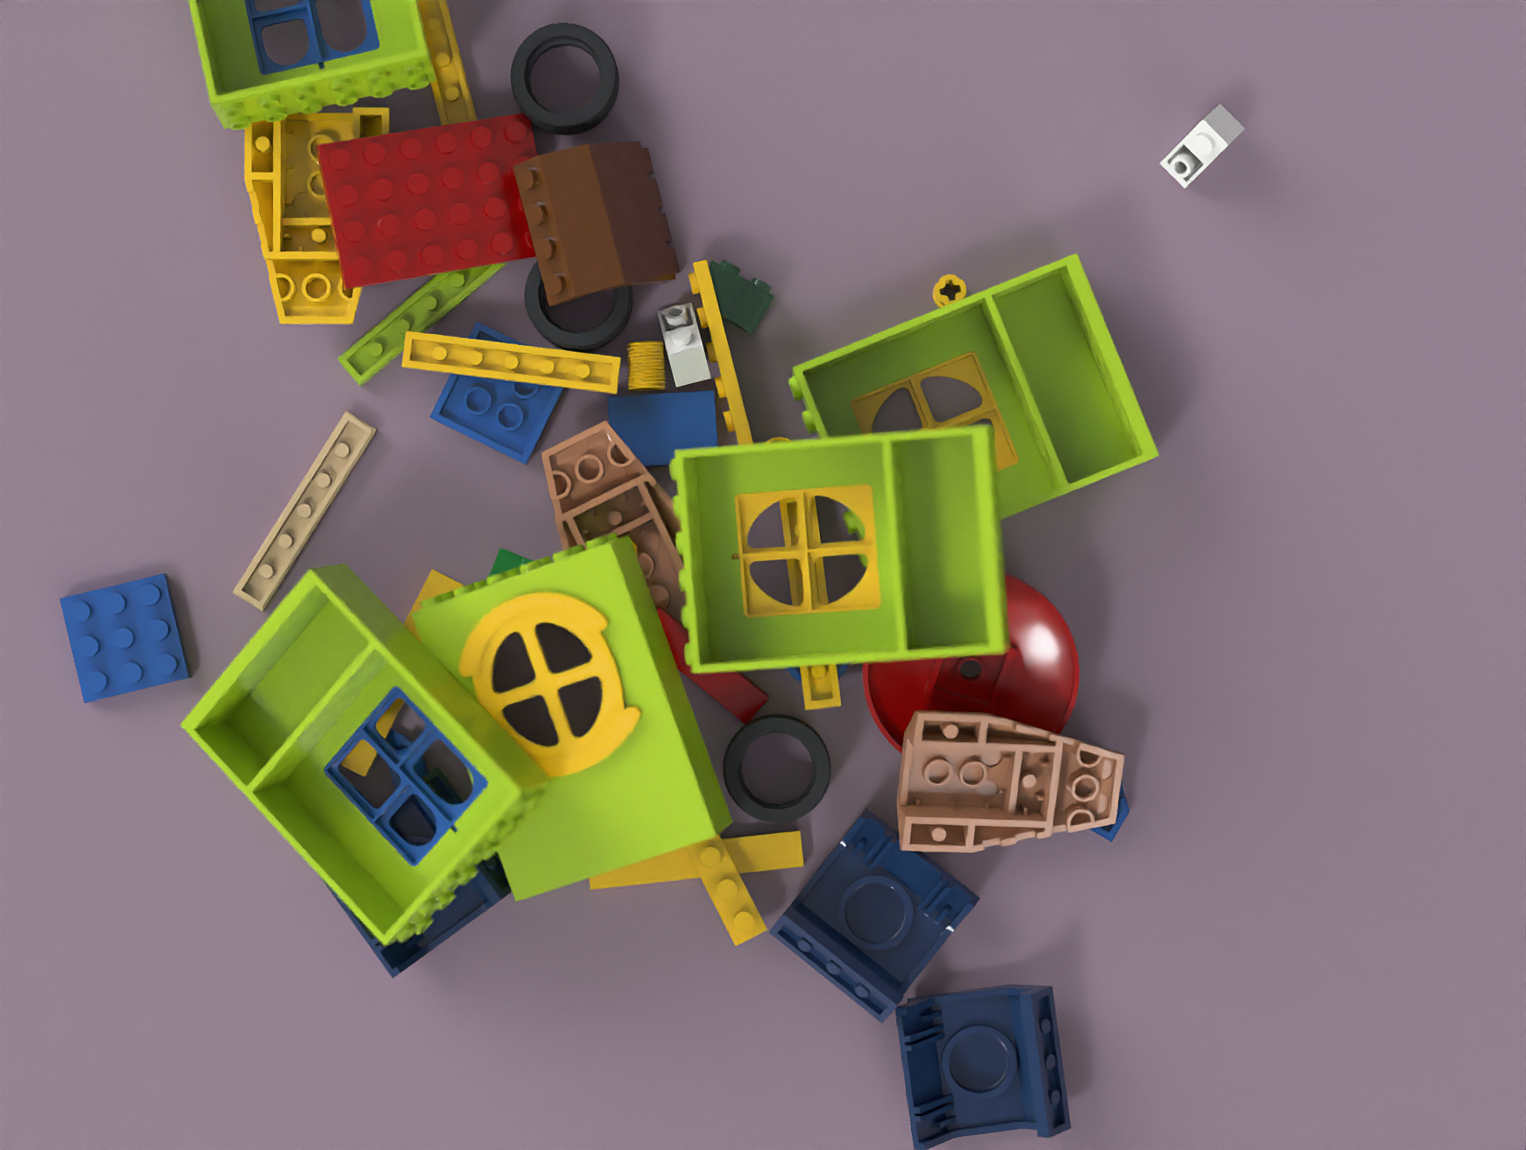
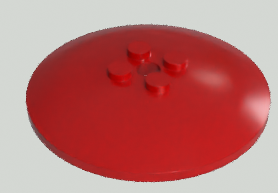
(1027, 683)

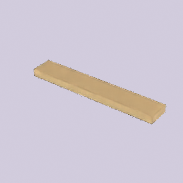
(305, 511)

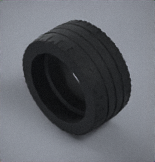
(557, 36)
(569, 339)
(789, 810)

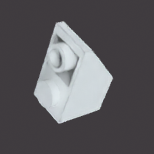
(1202, 145)
(683, 344)

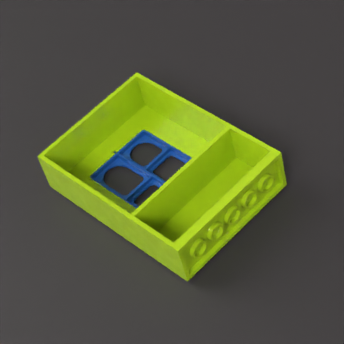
(252, 88)
(304, 701)

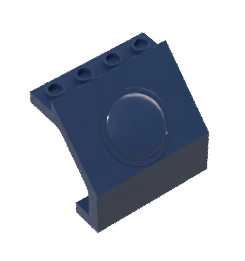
(489, 886)
(874, 916)
(982, 1063)

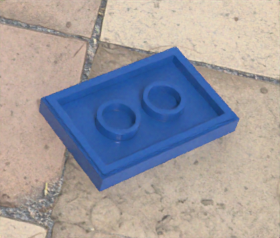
(664, 423)

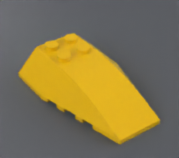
(294, 214)

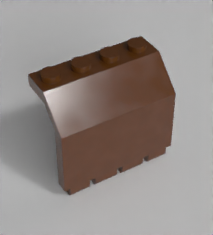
(595, 219)

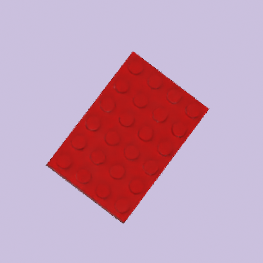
(428, 200)

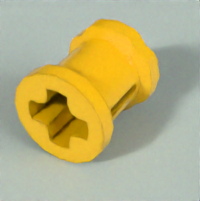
(955, 283)

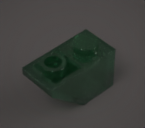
(740, 300)

